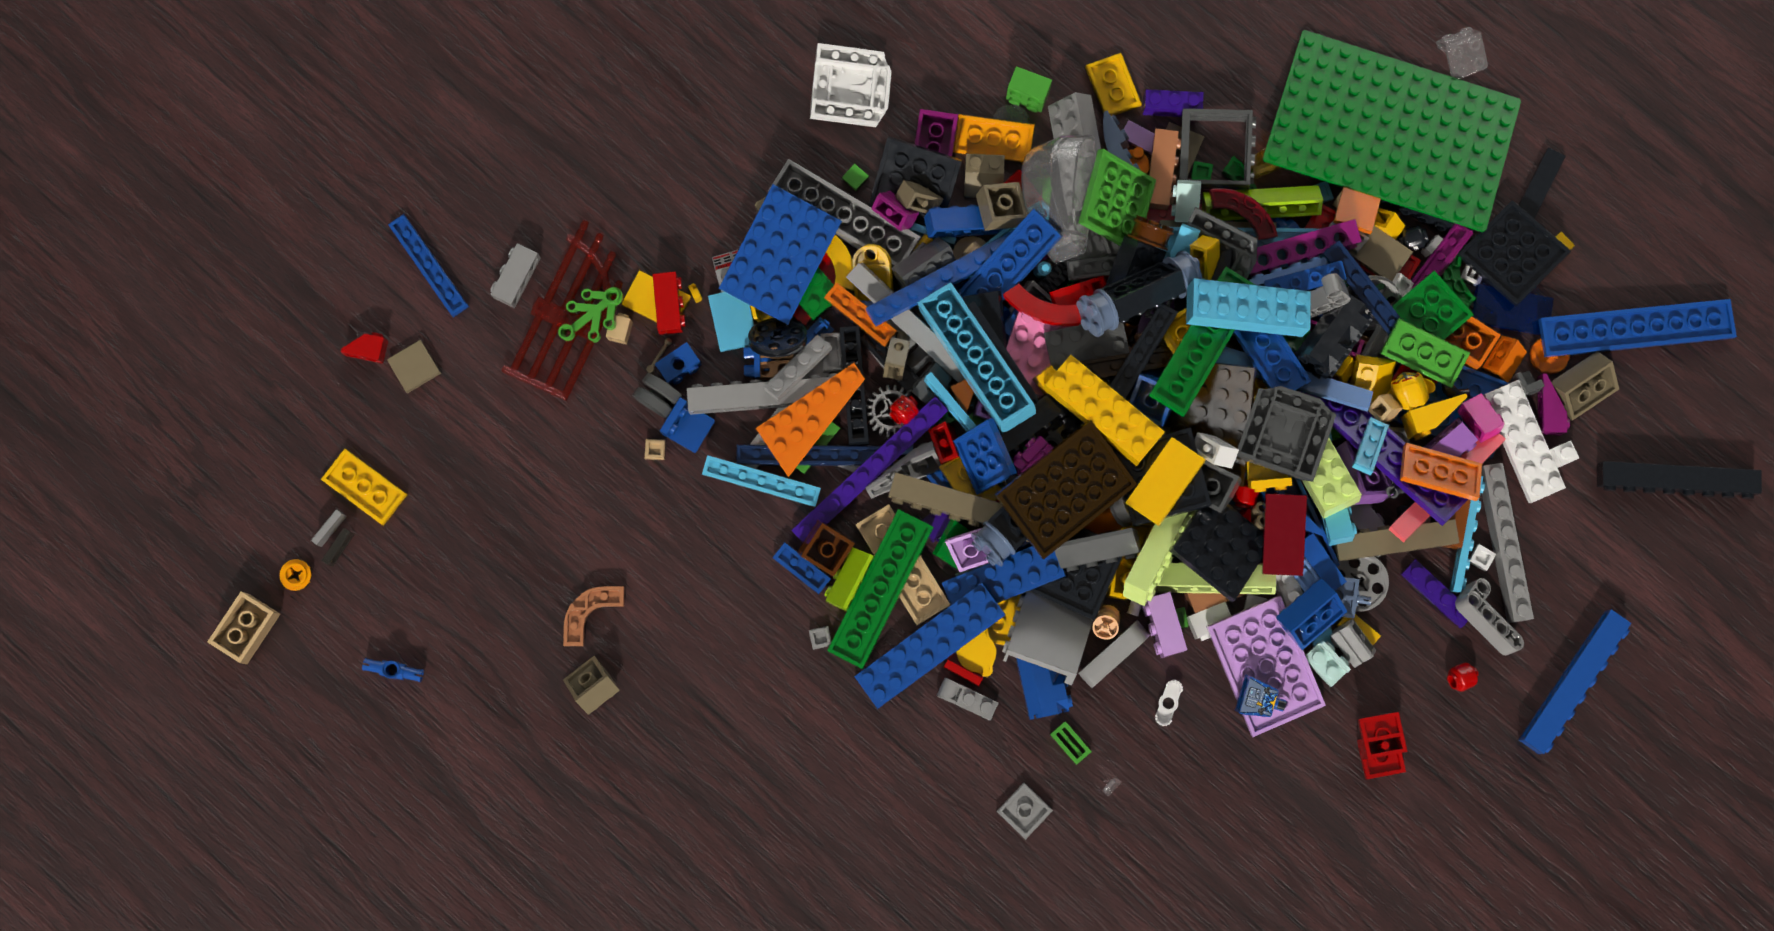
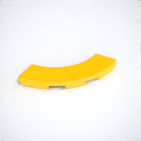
(841, 261)

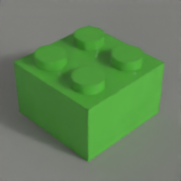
(1028, 89)

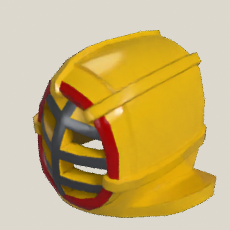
(1411, 389)

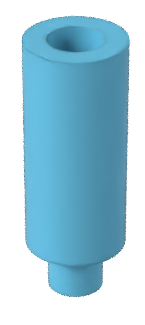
(1042, 269)

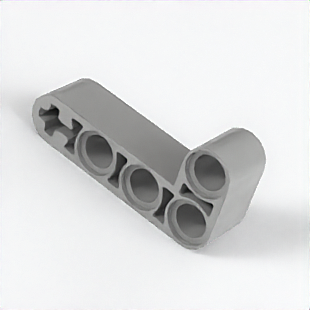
(1329, 296)
(1486, 619)
(1114, 654)

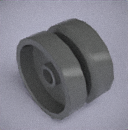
(659, 393)

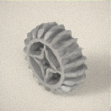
(883, 414)

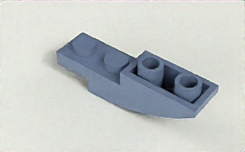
(1115, 139)

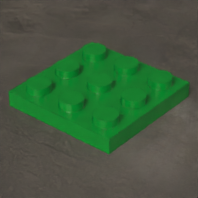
(1433, 307)

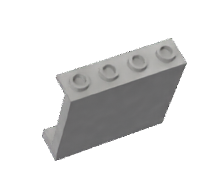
(1048, 635)

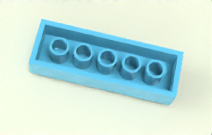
(1248, 307)

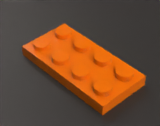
(1441, 471)

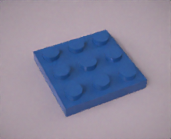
(985, 456)

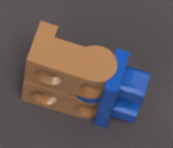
(764, 367)

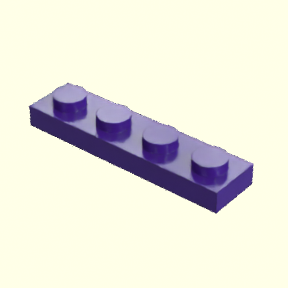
(1434, 591)

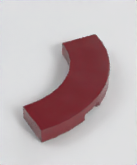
(1247, 208)

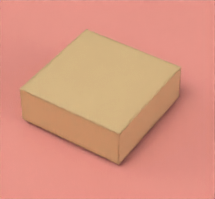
(655, 449)

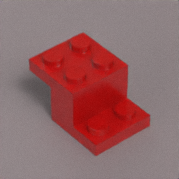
(1382, 745)

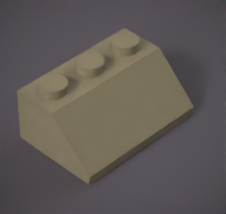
(1586, 384)

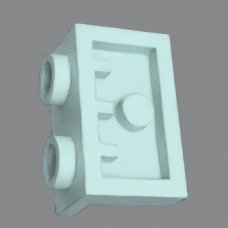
(1327, 662)

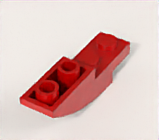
(1071, 294)

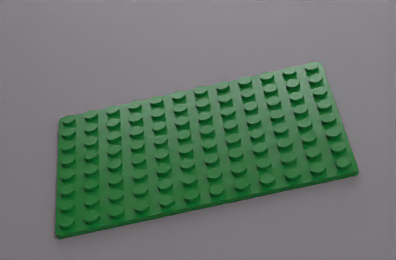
(1392, 130)

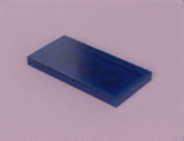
(1496, 311)

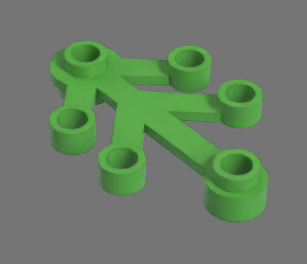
(593, 313)

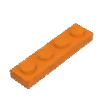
(856, 311)

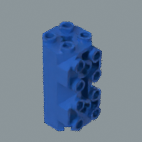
(1043, 690)

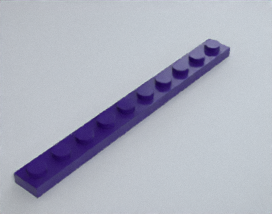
(872, 467)

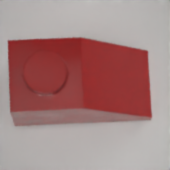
(367, 348)
(943, 438)

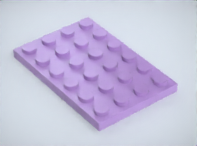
(1259, 647)

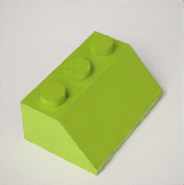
(848, 579)

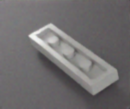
(797, 368)

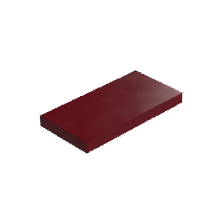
(1284, 534)

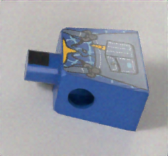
(1258, 698)

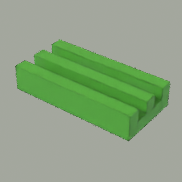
(1076, 737)

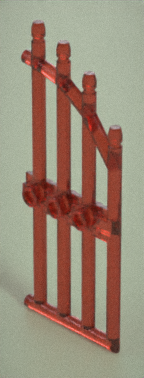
(546, 310)

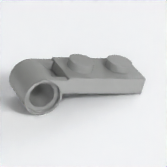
(967, 699)

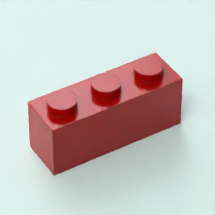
(668, 303)

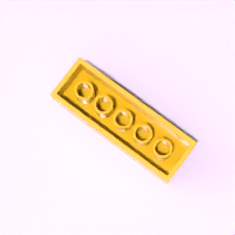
(1112, 414)

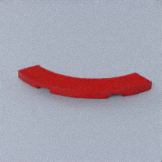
(1040, 310)

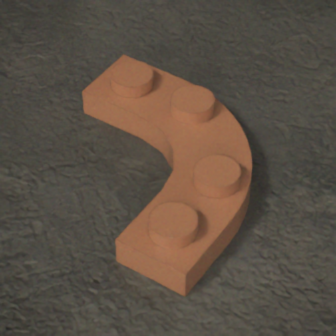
(583, 605)

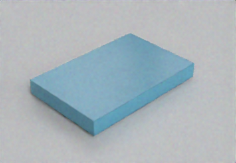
(731, 321)

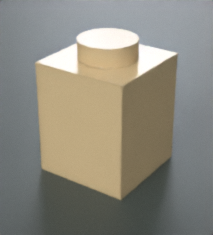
(622, 330)
(1385, 408)

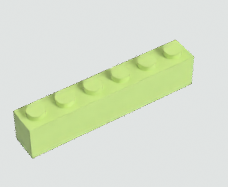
(1182, 579)

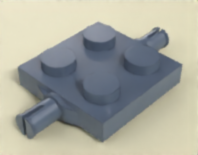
(1350, 596)

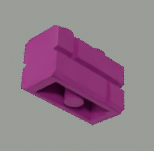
(893, 211)
(1035, 450)

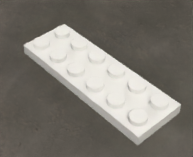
(1525, 443)

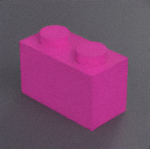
(1481, 417)

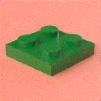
(813, 299)

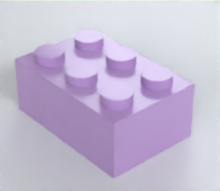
(1164, 625)

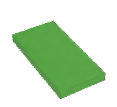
(1425, 352)

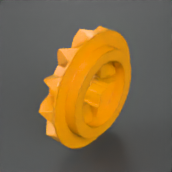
(286, 573)

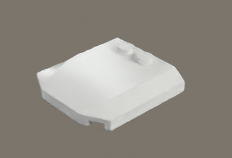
(850, 85)

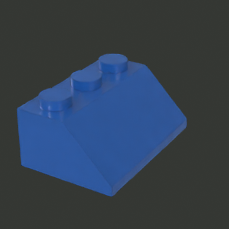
(1311, 613)

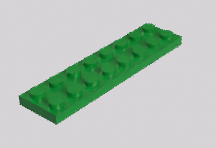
(1193, 360)
(880, 588)

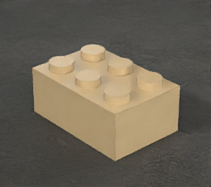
(243, 628)

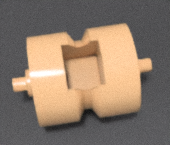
(1107, 622)

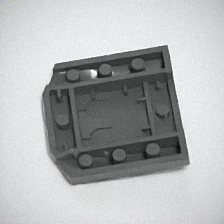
(1231, 238)
(1286, 432)

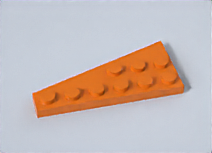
(801, 424)

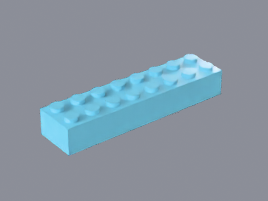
(976, 358)

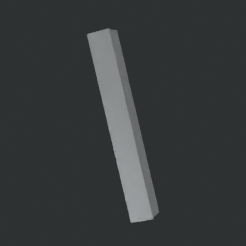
(908, 321)

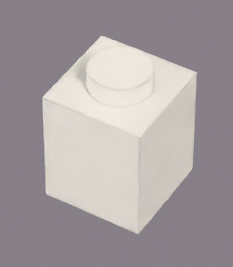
(1564, 454)

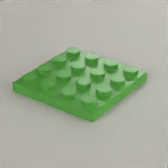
(1115, 197)

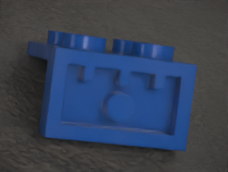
(686, 428)

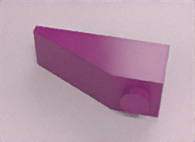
(1551, 412)

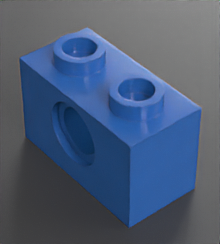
(681, 354)

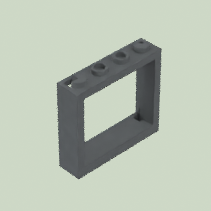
(1219, 115)

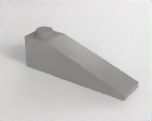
(916, 464)

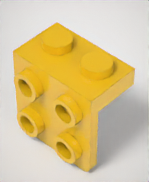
(1262, 478)

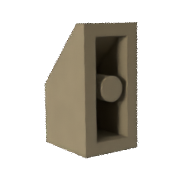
(917, 197)

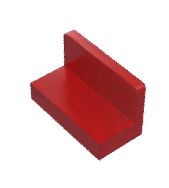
(955, 666)

